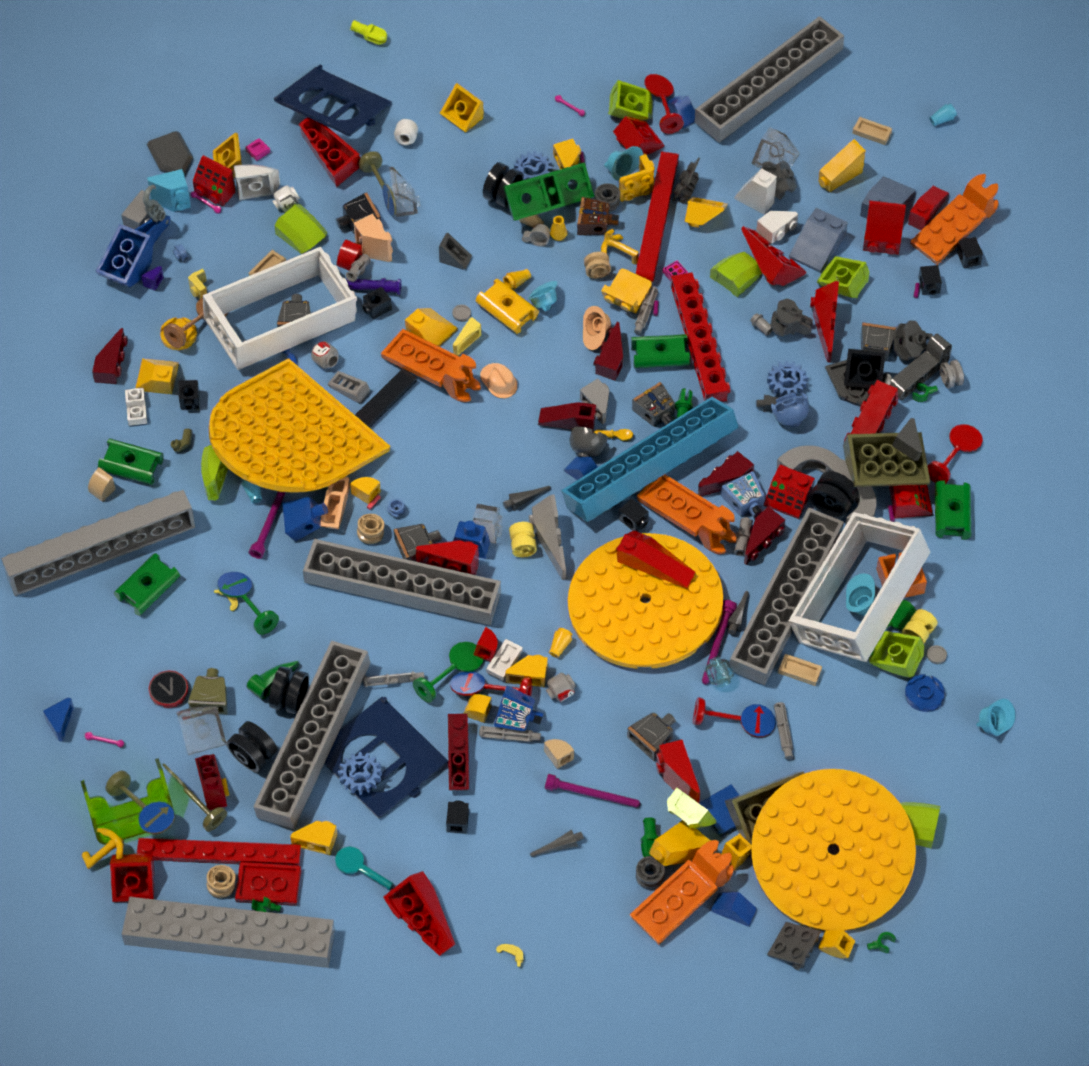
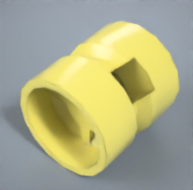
(522, 539)
(921, 625)

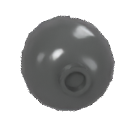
(587, 442)

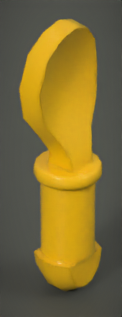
(622, 434)

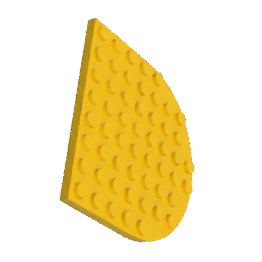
(289, 432)

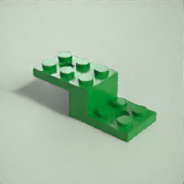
(548, 191)

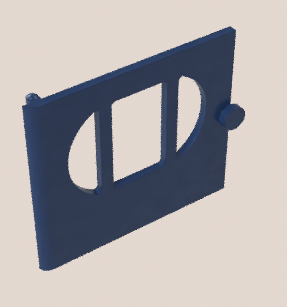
(367, 103)
(403, 739)

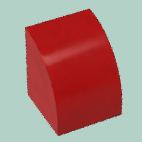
(348, 254)
(486, 645)

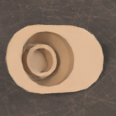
(595, 327)
(499, 380)

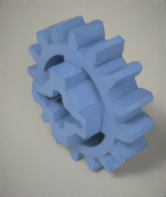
(533, 165)
(787, 379)
(360, 776)

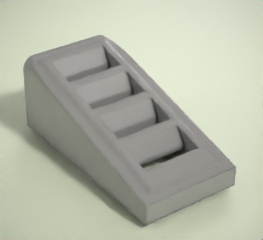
(359, 392)

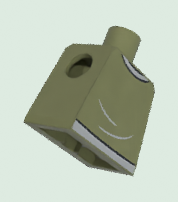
(209, 692)

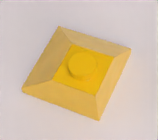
(702, 210)
(429, 326)
(157, 376)

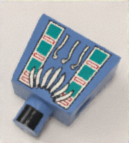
(744, 495)

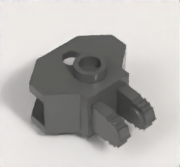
(785, 177)
(790, 319)
(912, 340)

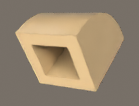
(101, 484)
(558, 752)

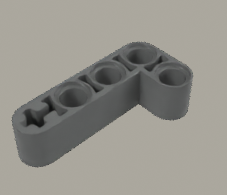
(923, 367)

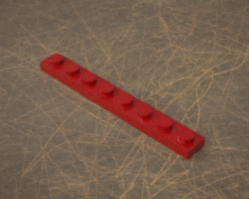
(219, 851)

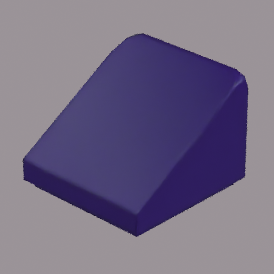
(153, 278)

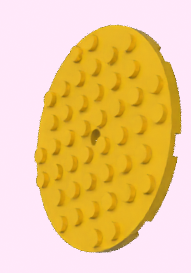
(636, 634)
(825, 888)

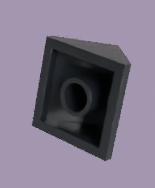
(864, 367)

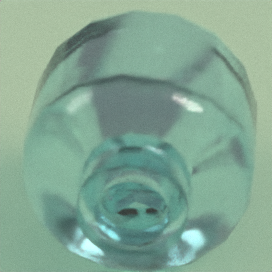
(719, 671)

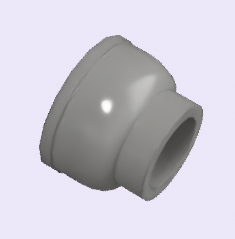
(538, 236)

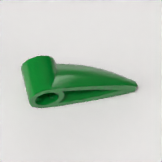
(262, 684)

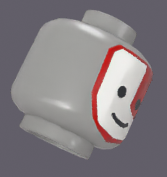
(325, 355)
(561, 687)

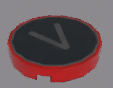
(168, 689)

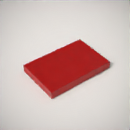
(272, 881)

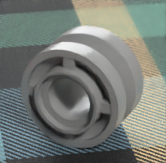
(951, 374)

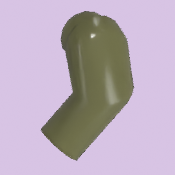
(179, 445)

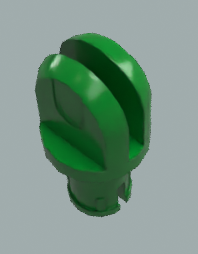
(683, 405)
(649, 836)

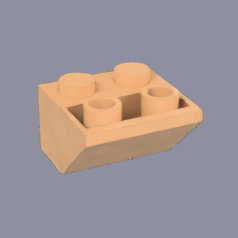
(373, 238)

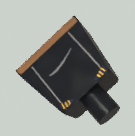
(357, 210)

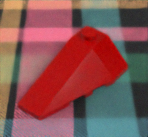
(771, 260)
(825, 314)
(652, 558)
(419, 907)

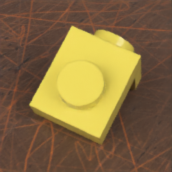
(196, 282)

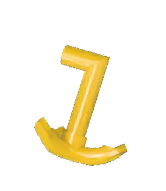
(613, 240)
(115, 842)

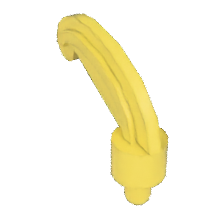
(234, 602)
(514, 950)

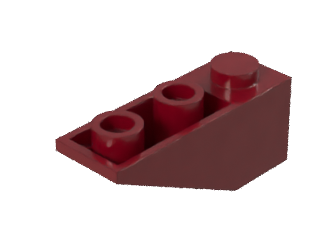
(108, 360)
(610, 360)
(569, 416)
(732, 468)
(765, 529)
(211, 782)

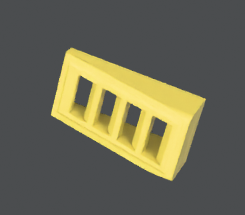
(467, 336)

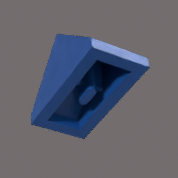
(682, 106)
(580, 467)
(59, 717)
(734, 907)

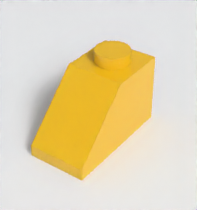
(566, 153)
(530, 666)
(316, 837)

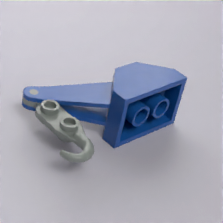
(132, 249)

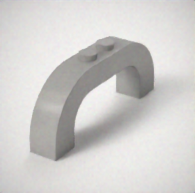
(823, 460)

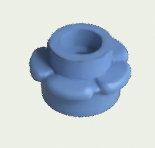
(180, 252)
(396, 503)

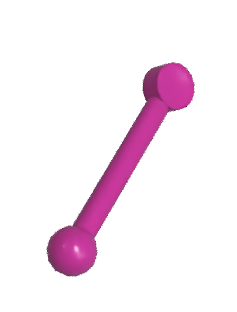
(558, 99)
(217, 209)
(88, 736)

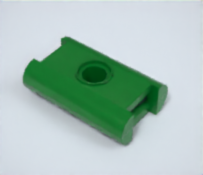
(660, 351)
(139, 470)
(949, 521)
(151, 572)

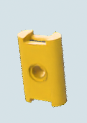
(507, 306)

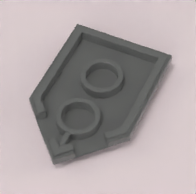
(170, 152)
(837, 375)

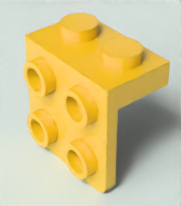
(638, 183)
(627, 290)

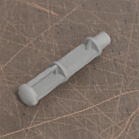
(645, 310)
(391, 679)
(783, 728)
(508, 734)

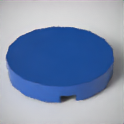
(924, 693)

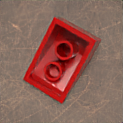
(884, 227)
(451, 555)
(677, 769)

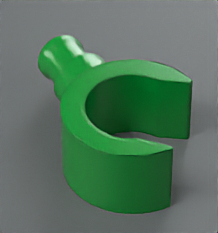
(924, 388)
(266, 906)
(878, 945)

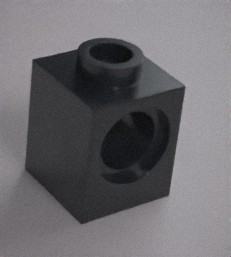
(969, 252)
(930, 280)
(376, 303)
(191, 389)
(633, 515)
(457, 817)

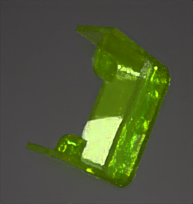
(124, 818)

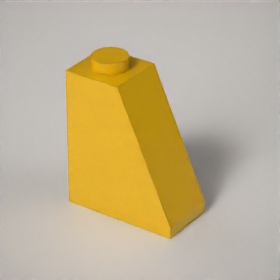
(842, 167)
(677, 844)

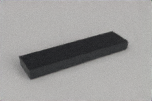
(386, 397)

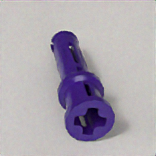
(389, 286)

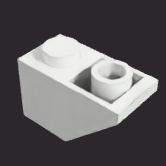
(776, 224)

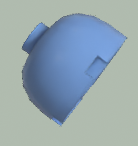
(791, 409)

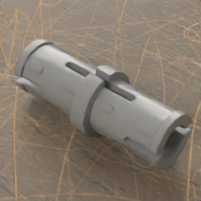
(358, 267)
(743, 536)

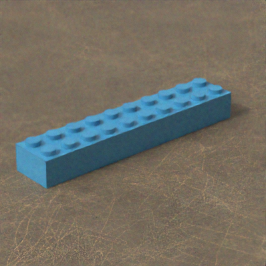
(649, 459)

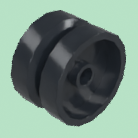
(500, 176)
(833, 494)
(288, 689)
(251, 746)

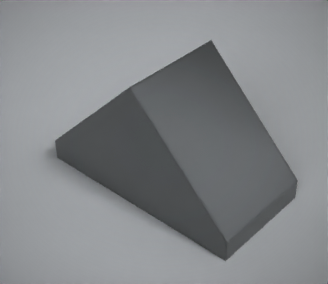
(453, 253)
(908, 441)

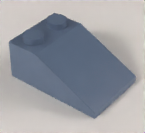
(887, 191)
(819, 240)

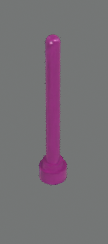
(258, 548)
(728, 609)
(555, 783)

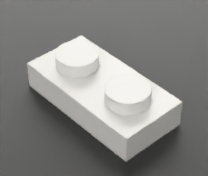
(504, 658)

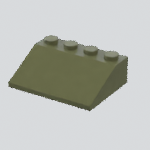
(877, 463)
(747, 806)

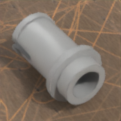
(758, 321)

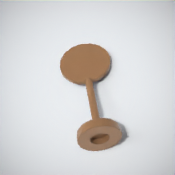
(176, 335)

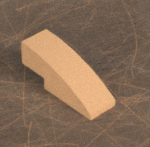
(335, 500)

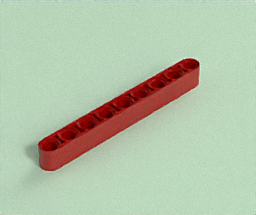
(657, 215)

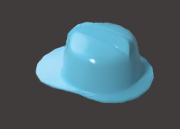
(623, 162)
(544, 295)
(860, 593)
(997, 717)

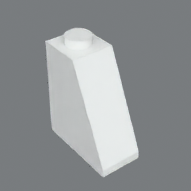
(758, 191)

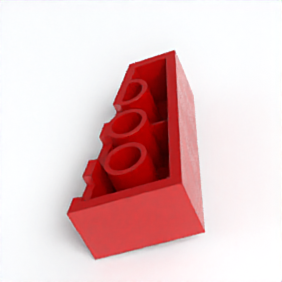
(331, 151)
(876, 408)

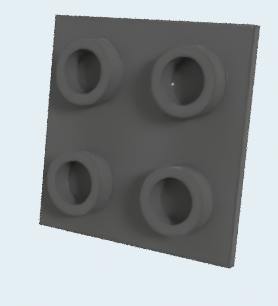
(688, 183)
(794, 944)

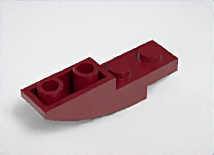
(458, 752)

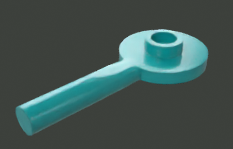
(351, 860)

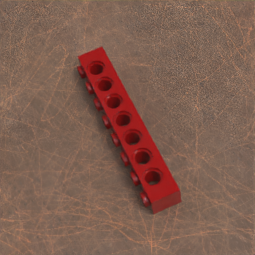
(695, 325)

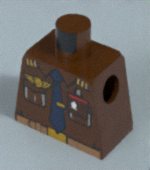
(595, 217)

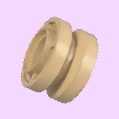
(597, 265)
(370, 528)
(220, 889)

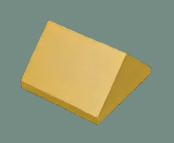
(463, 108)
(228, 152)

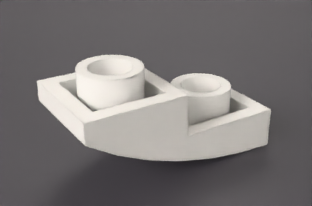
(136, 406)

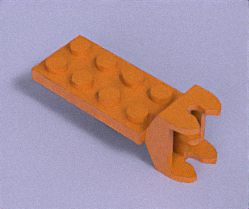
(957, 220)
(433, 364)
(690, 512)
(684, 892)

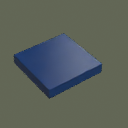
(717, 807)

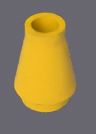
(558, 229)
(516, 278)
(560, 641)

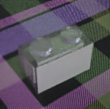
(491, 519)

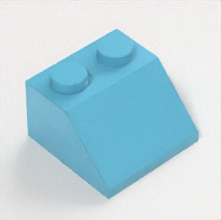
(170, 190)

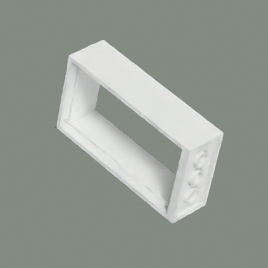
(267, 283)
(834, 569)

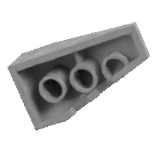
(545, 524)

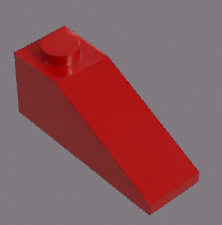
(927, 207)

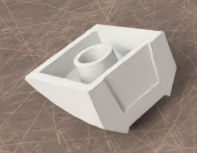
(256, 181)

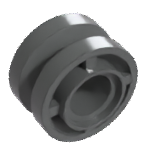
(609, 194)
(649, 881)

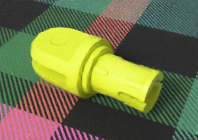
(371, 32)

